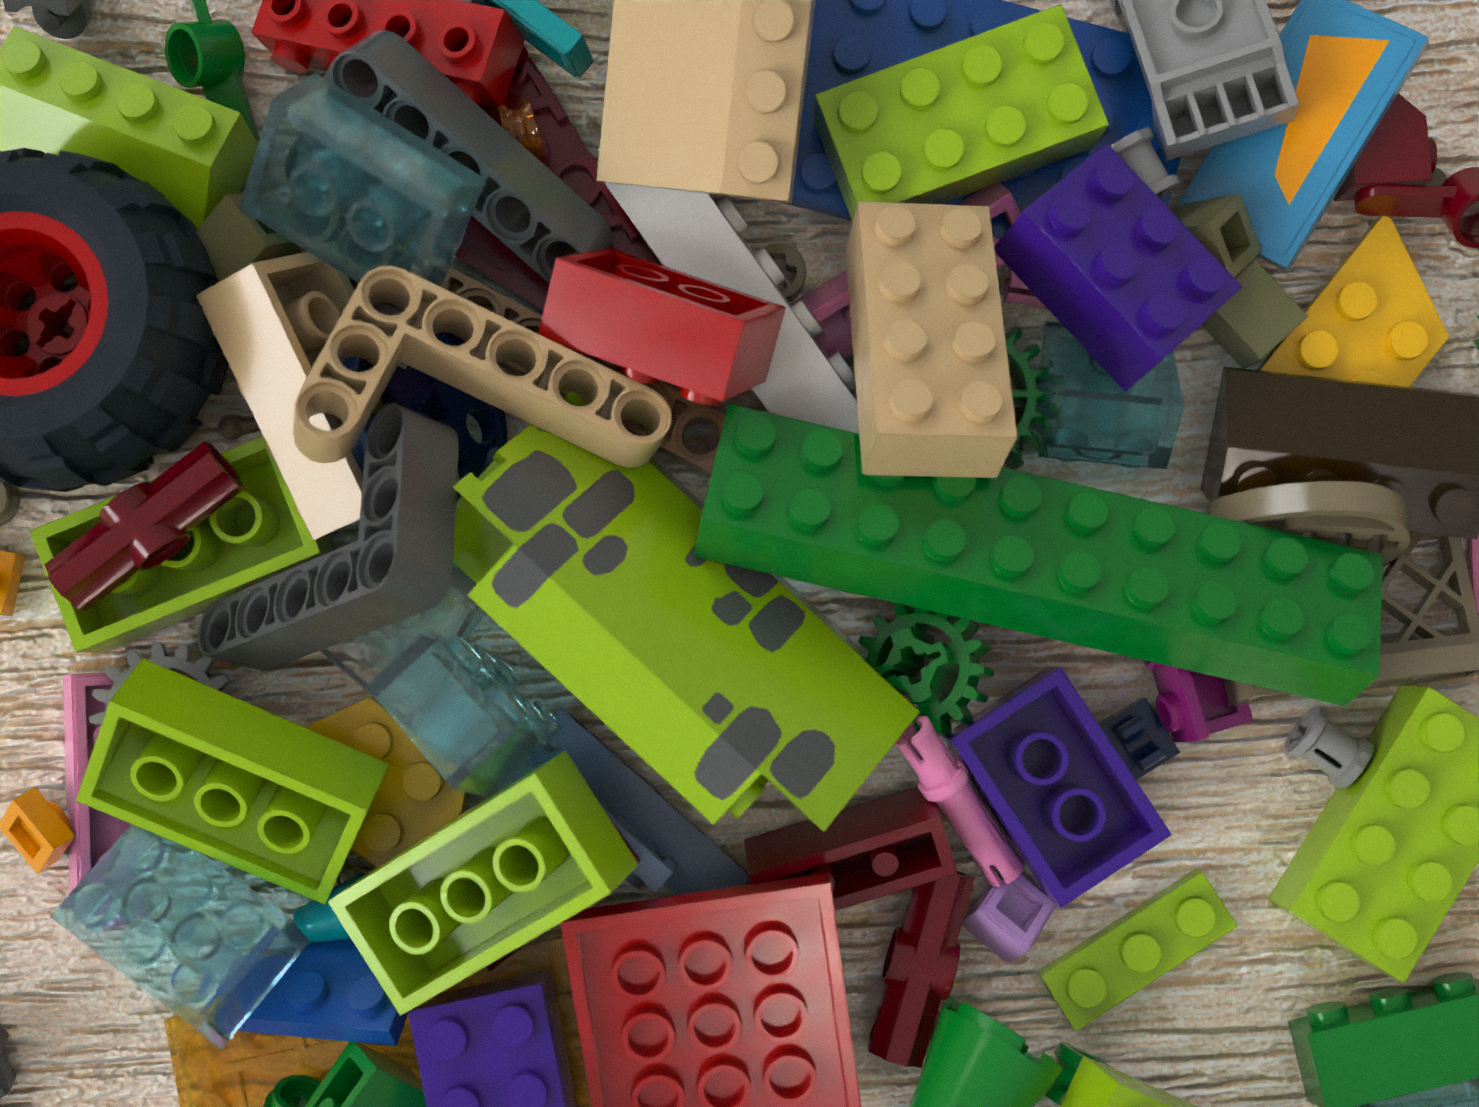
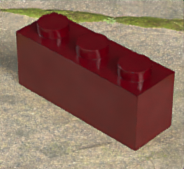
(865, 849)

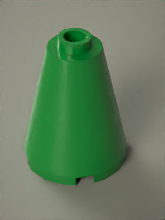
(981, 1064)

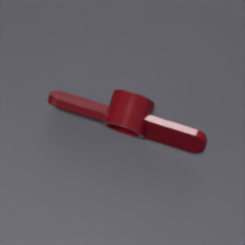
(1428, 201)

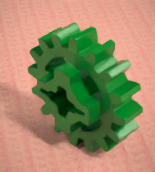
(899, 655)

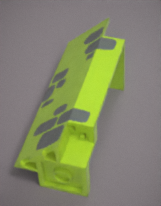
(683, 657)

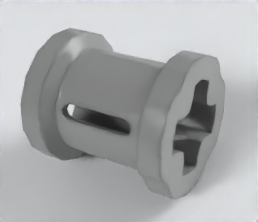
(1143, 160)
(1329, 747)

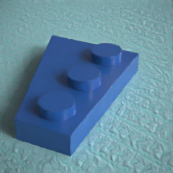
(329, 997)

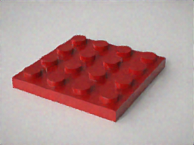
(714, 999)

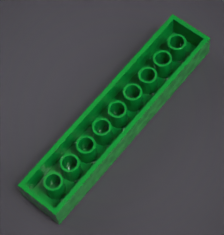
(1047, 560)

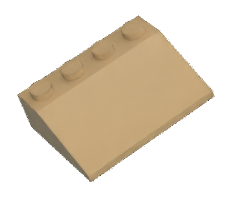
(706, 95)

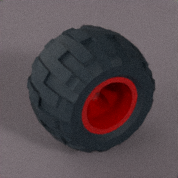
(140, 344)

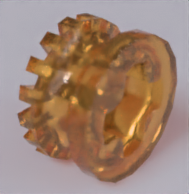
(523, 126)

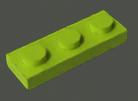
(1137, 949)

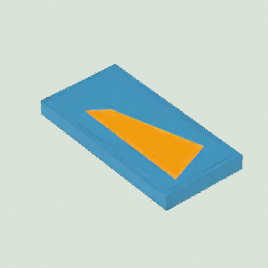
(1345, 77)

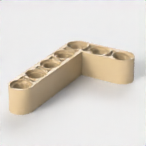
(469, 368)

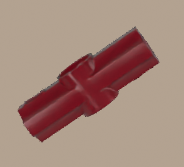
(144, 526)
(920, 969)

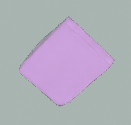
(1009, 917)

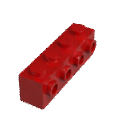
(462, 39)

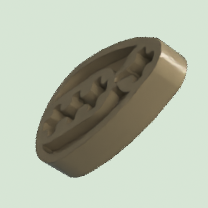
(1329, 511)

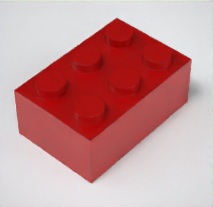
(661, 324)

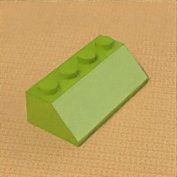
(149, 129)
(230, 780)

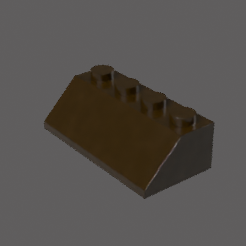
(1331, 429)

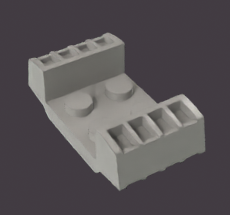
(1209, 70)

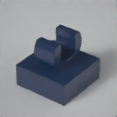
(1139, 737)

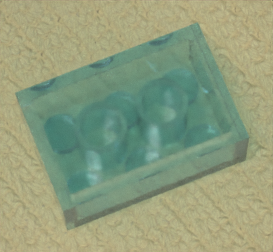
(357, 185)
(466, 713)
(182, 931)

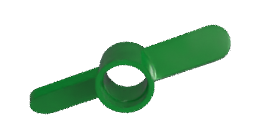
(210, 57)

